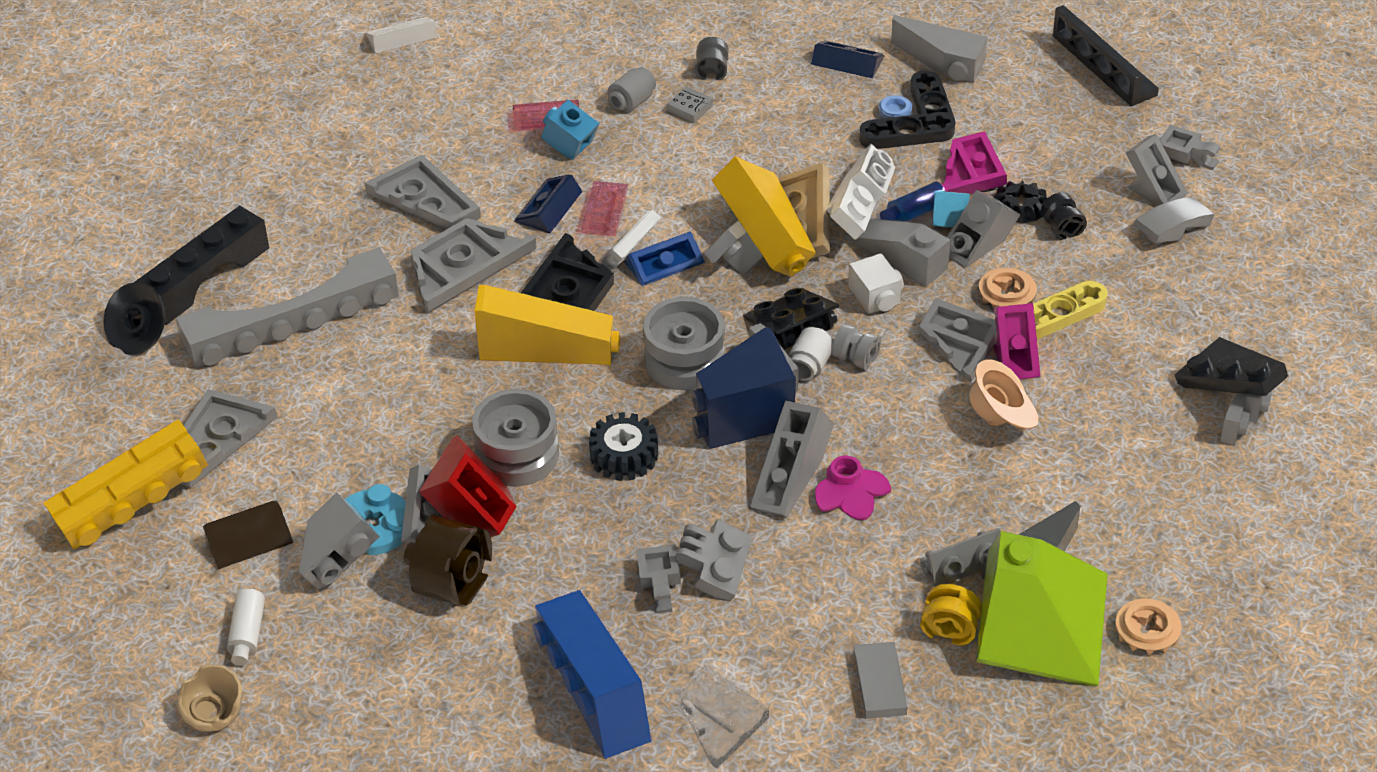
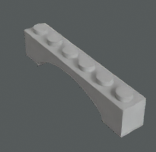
(217, 334)

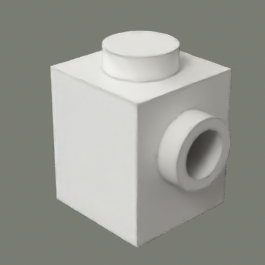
(875, 283)

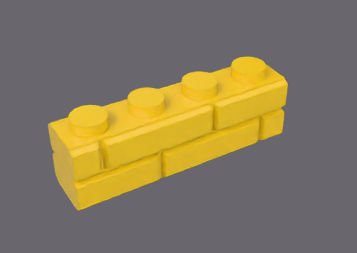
(126, 484)

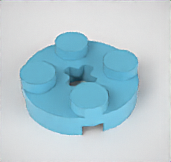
(389, 507)

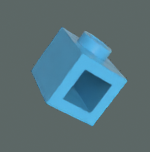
(569, 129)

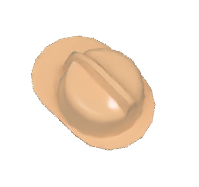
(1000, 396)

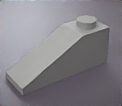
(941, 48)
(907, 247)
(792, 458)

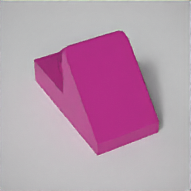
(1017, 339)

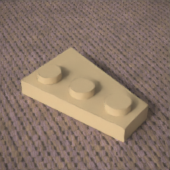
(810, 196)

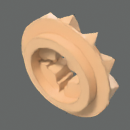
(1000, 279)
(1139, 613)

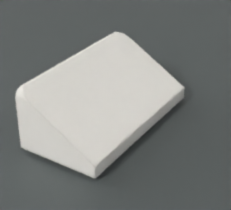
(402, 34)

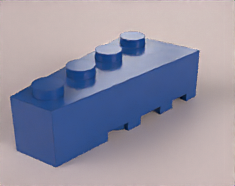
(594, 672)

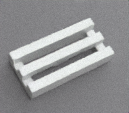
(631, 240)

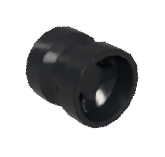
(1063, 220)

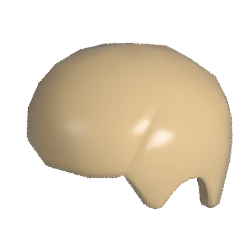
(203, 691)

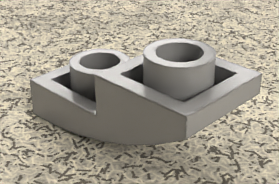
(1171, 219)
(1241, 411)

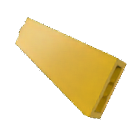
(765, 214)
(541, 330)

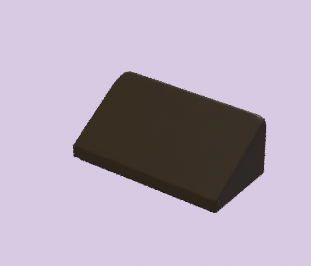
(247, 534)

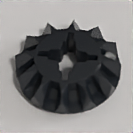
(1033, 199)

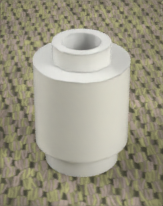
(811, 352)

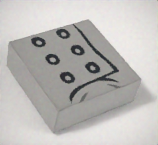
(689, 104)

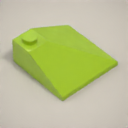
(1041, 611)

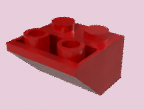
(468, 490)

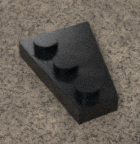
(1232, 369)

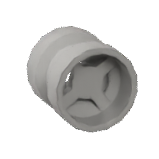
(856, 346)

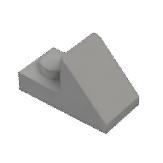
(1156, 173)
(735, 248)

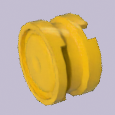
(951, 613)

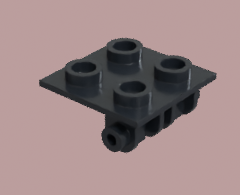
(793, 314)

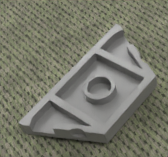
(464, 258)

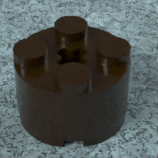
(448, 560)

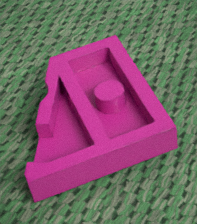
(973, 165)

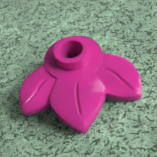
(851, 492)

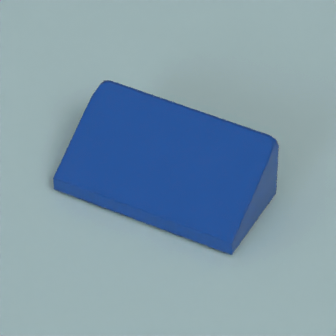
(664, 258)

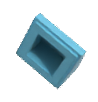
(948, 208)

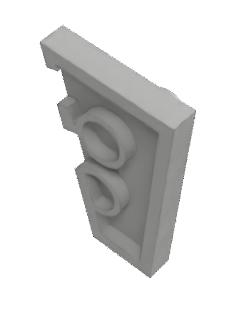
(424, 193)

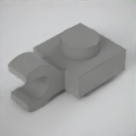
(1186, 144)
(657, 571)

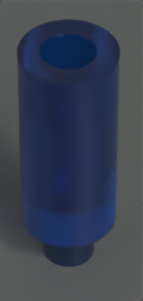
(912, 204)

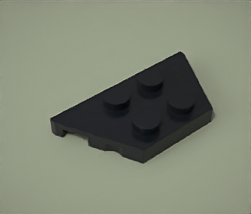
(571, 277)

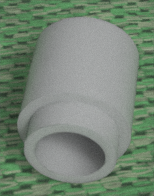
(631, 89)

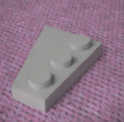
(224, 425)

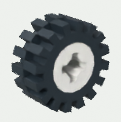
(623, 446)

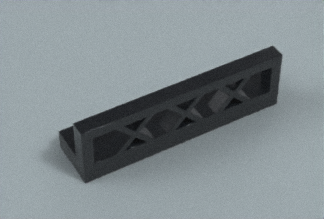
(1102, 58)

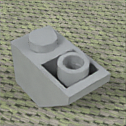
(980, 228)
(334, 541)

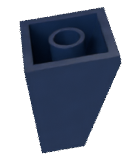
(743, 392)

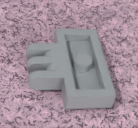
(716, 557)

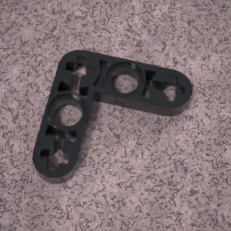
(925, 118)

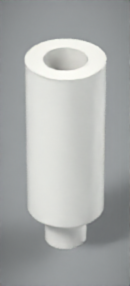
(245, 625)

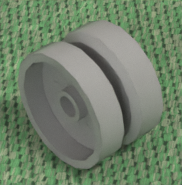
(681, 340)
(516, 436)

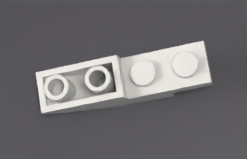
(861, 190)

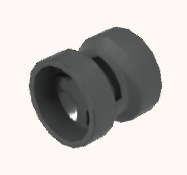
(711, 58)

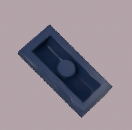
(846, 58)
(550, 203)

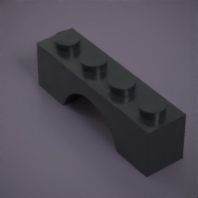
(234, 238)

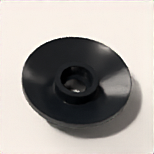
(124, 315)

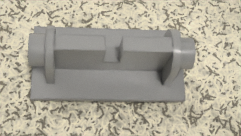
(958, 559)

